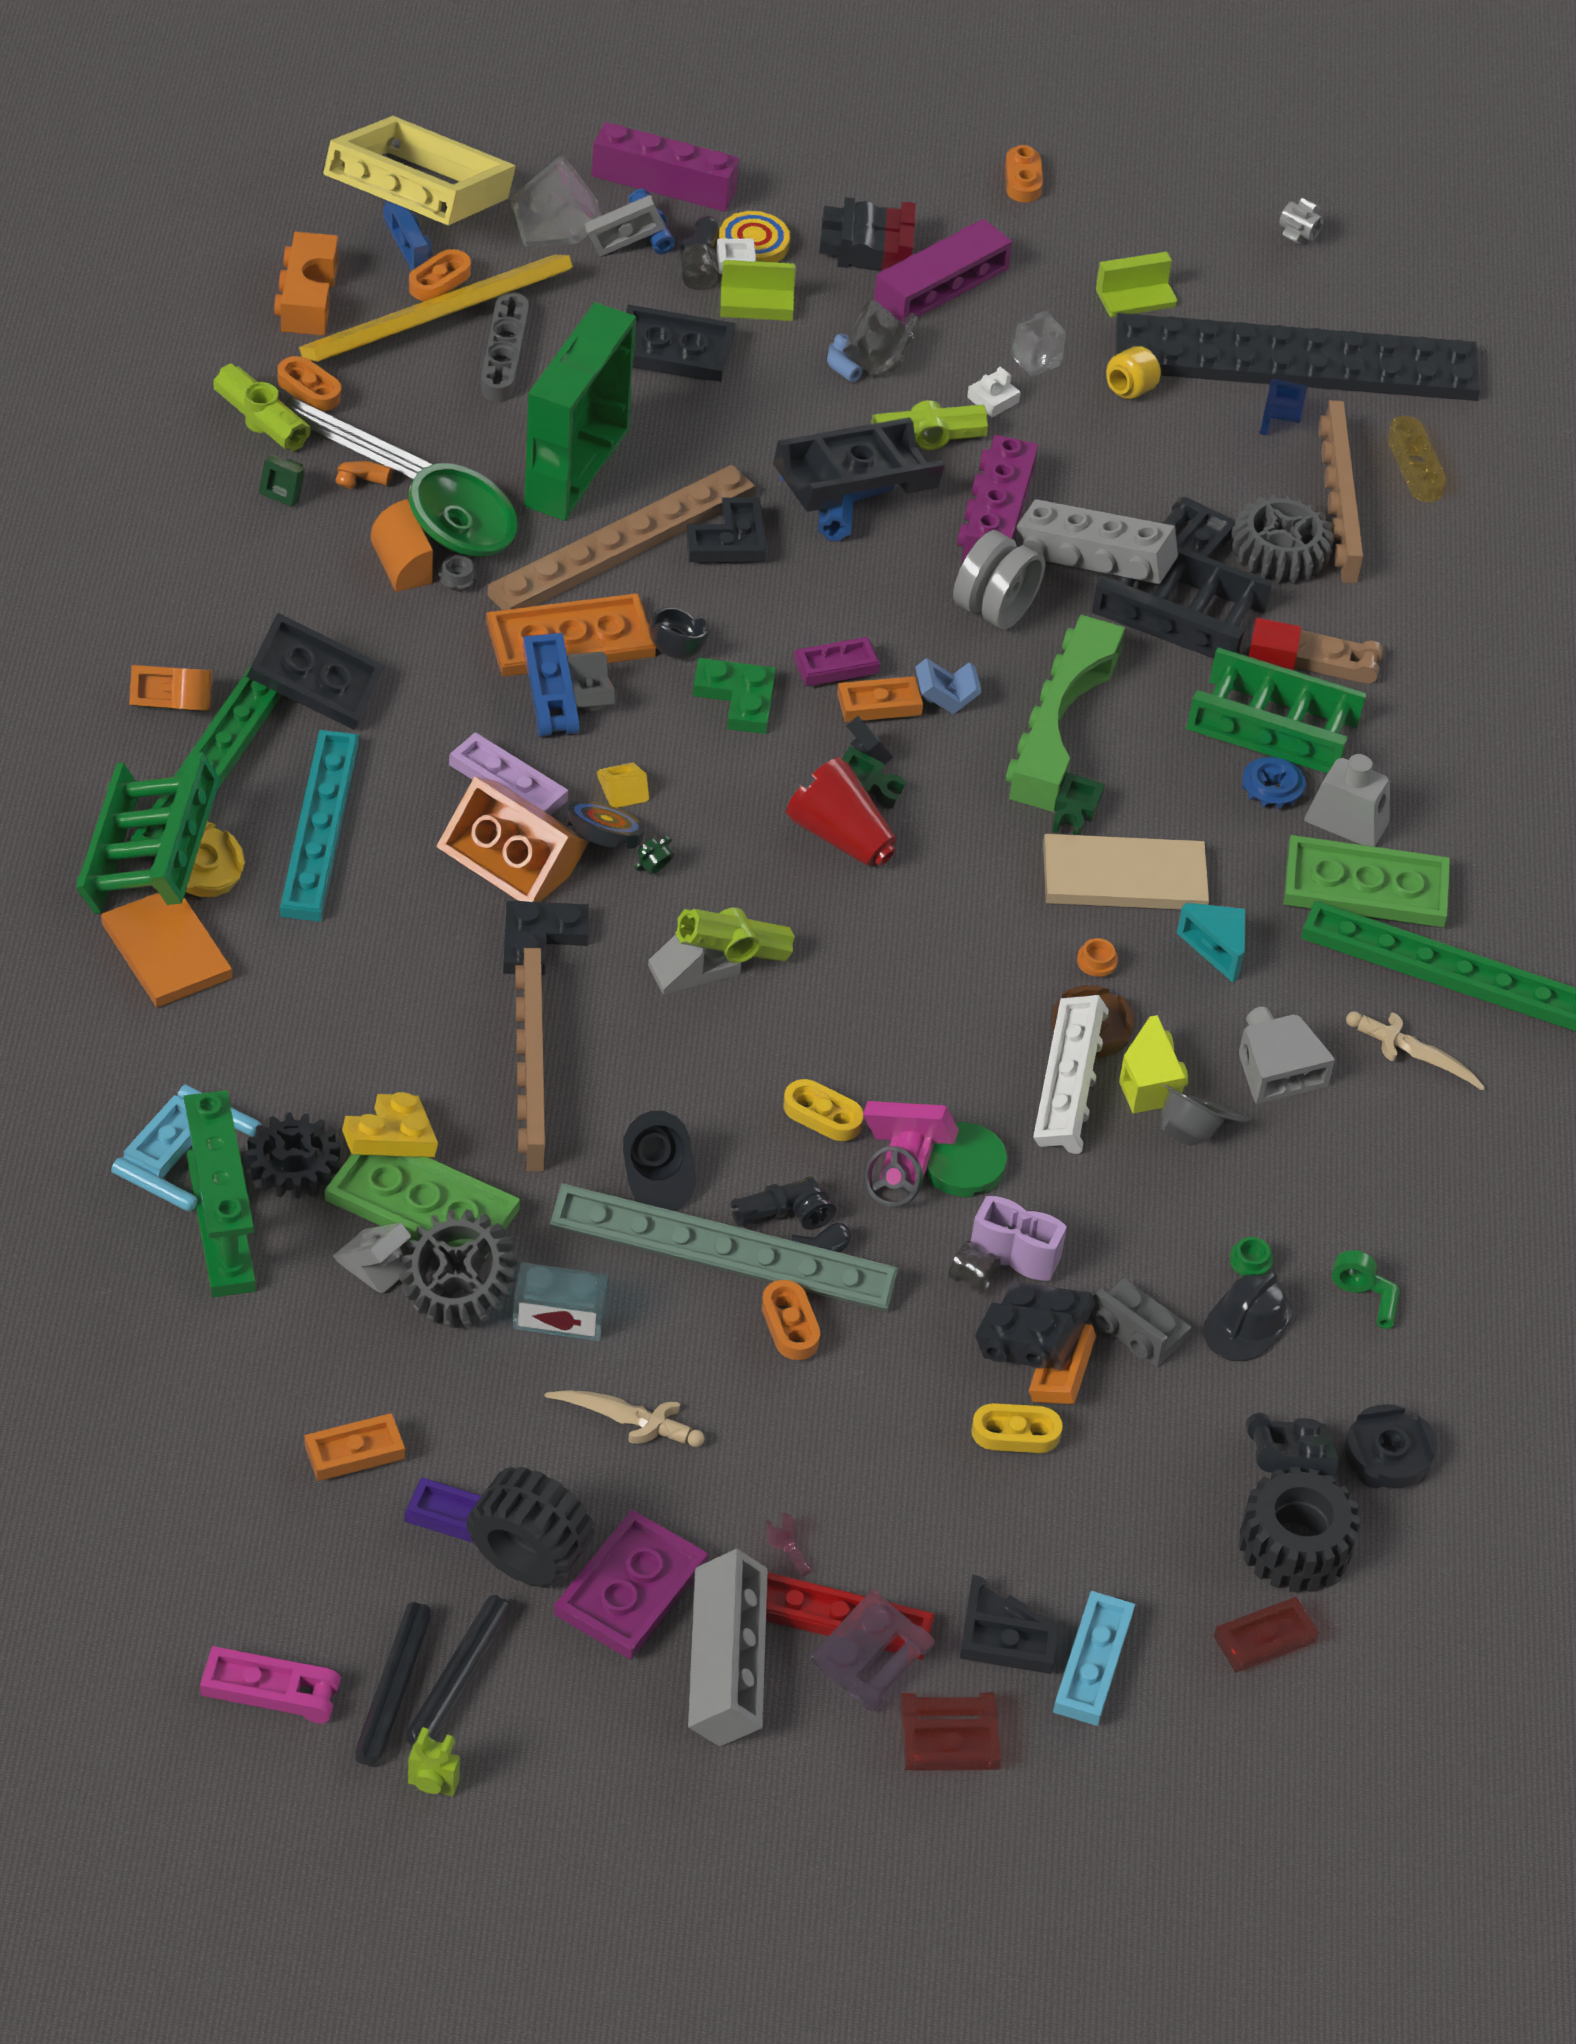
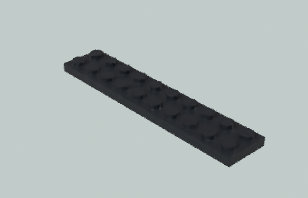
(1304, 356)

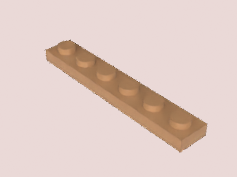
(1342, 498)
(530, 1073)

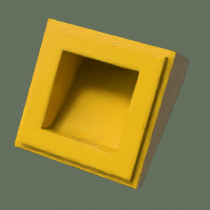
(624, 784)

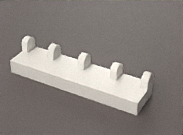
(1070, 1072)

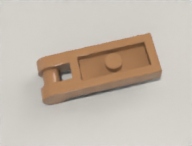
(1339, 657)

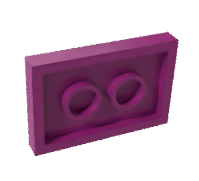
(630, 1584)

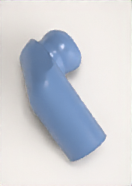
(842, 362)

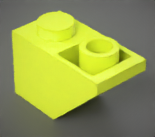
(1149, 1065)

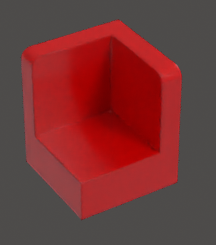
(1275, 643)

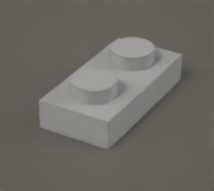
(624, 225)

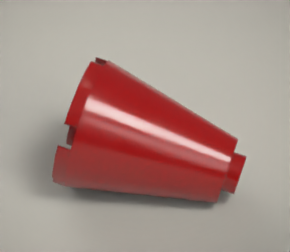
(843, 814)

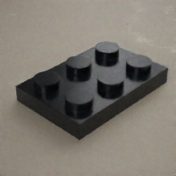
(681, 343)
(315, 671)

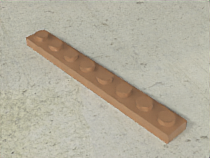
(619, 541)

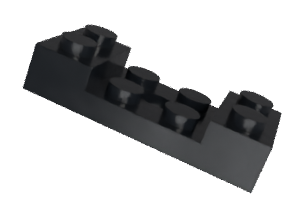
(854, 460)

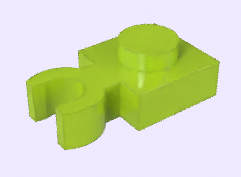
(433, 1766)

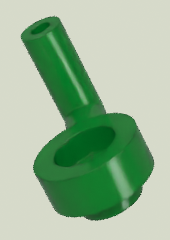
(1356, 1273)

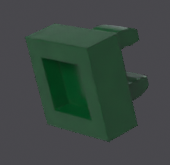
(282, 480)

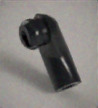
(706, 233)
(833, 1238)

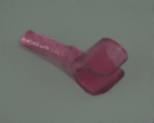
(784, 1540)

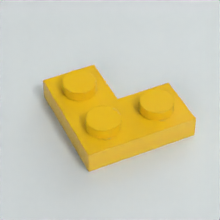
(396, 1130)

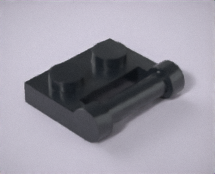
(1205, 532)
(1304, 1445)

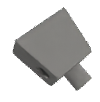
(1352, 801)
(1282, 1057)

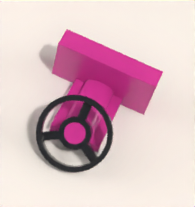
(912, 1136)

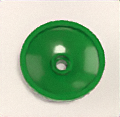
(462, 510)

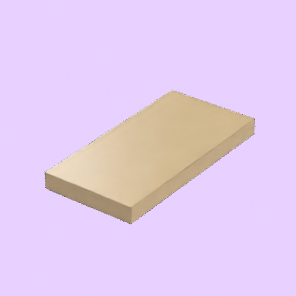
(1124, 871)

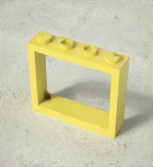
(359, 163)

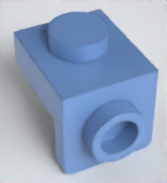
(948, 689)

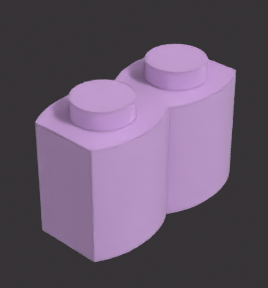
(1022, 1238)

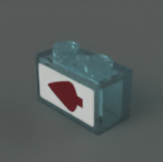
(560, 1301)

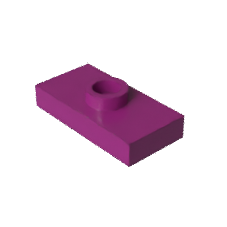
(836, 661)

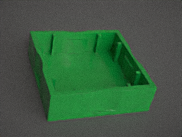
(579, 411)

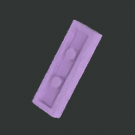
(486, 760)

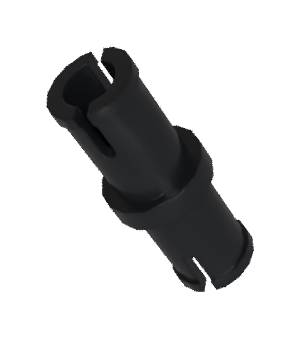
(772, 1202)

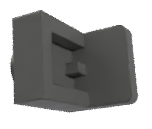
(590, 680)

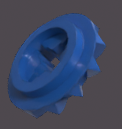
(1274, 771)

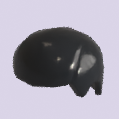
(677, 633)

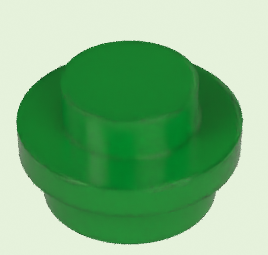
(1251, 1256)

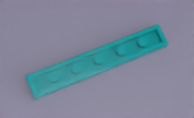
(319, 826)

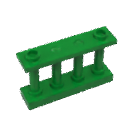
(1268, 732)
(174, 849)
(220, 1193)

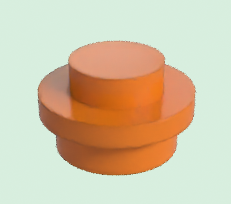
(1097, 957)

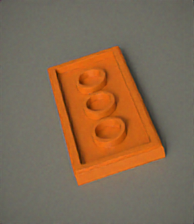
(592, 625)

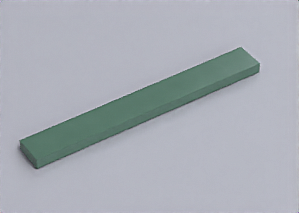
(723, 1247)

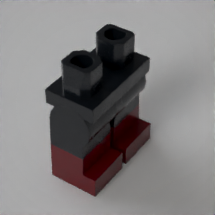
(868, 234)

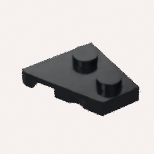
(1006, 1632)

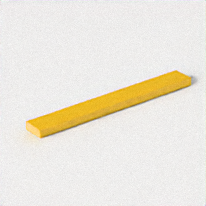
(436, 307)

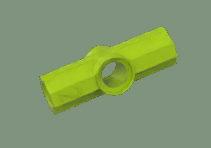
(261, 407)
(937, 425)
(735, 935)

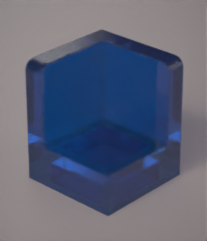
(1283, 402)

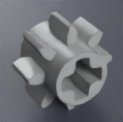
(1301, 221)

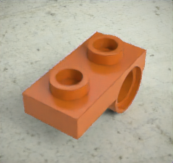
(171, 687)

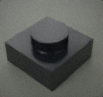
(867, 741)

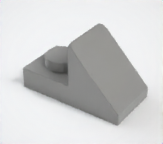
(687, 966)
(375, 1255)

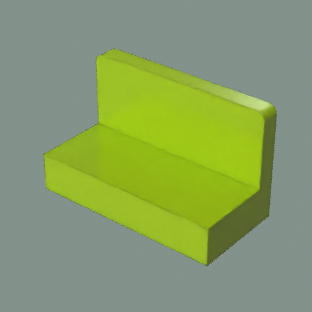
(1136, 284)
(757, 290)

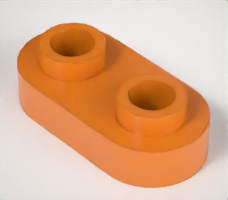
(1023, 174)
(439, 274)
(309, 383)
(793, 1323)

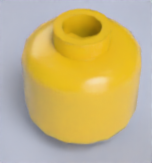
(1133, 372)

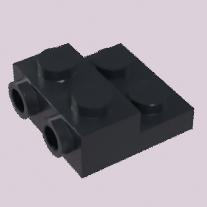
(1034, 1325)

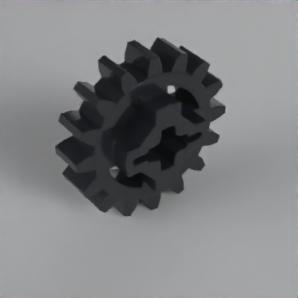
(293, 1155)

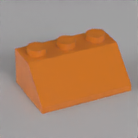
(511, 841)

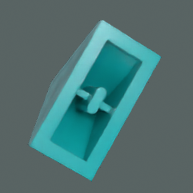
(1216, 935)

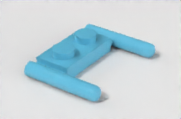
(163, 1145)

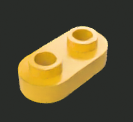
(825, 1110)
(1016, 1427)

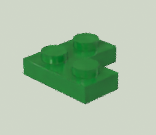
(745, 685)

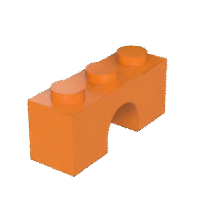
(306, 283)

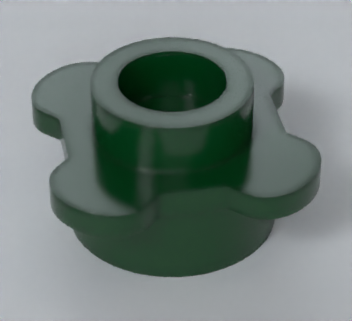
(654, 855)

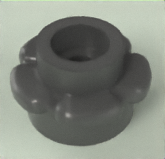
(457, 573)

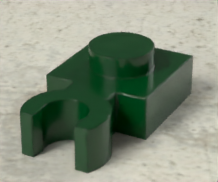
(869, 774)
(1076, 802)

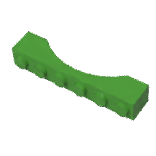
(1087, 662)

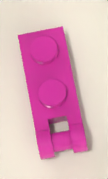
(269, 1683)

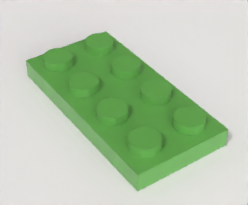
(1367, 880)
(412, 1191)

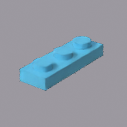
(1094, 1658)

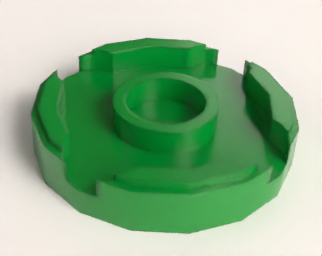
(970, 1164)

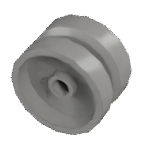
(999, 579)

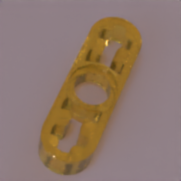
(1413, 471)

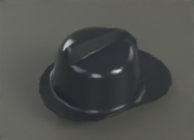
(659, 1160)
(1248, 1318)

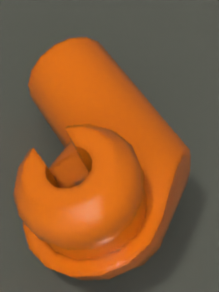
(363, 470)

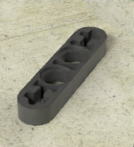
(504, 346)

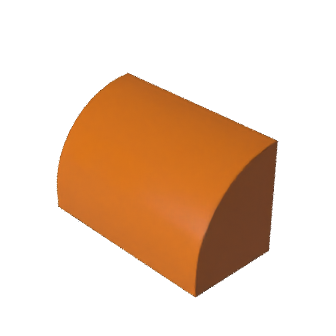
(402, 547)

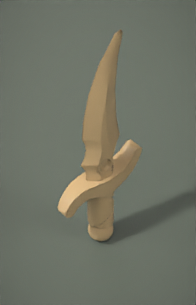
(1392, 1037)
(622, 1412)

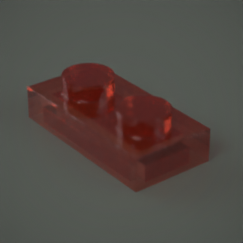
(1266, 1634)

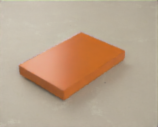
(166, 948)

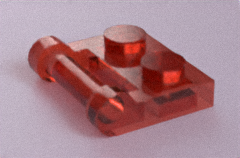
(950, 1742)

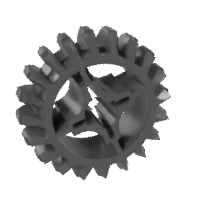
(1282, 538)
(446, 1281)

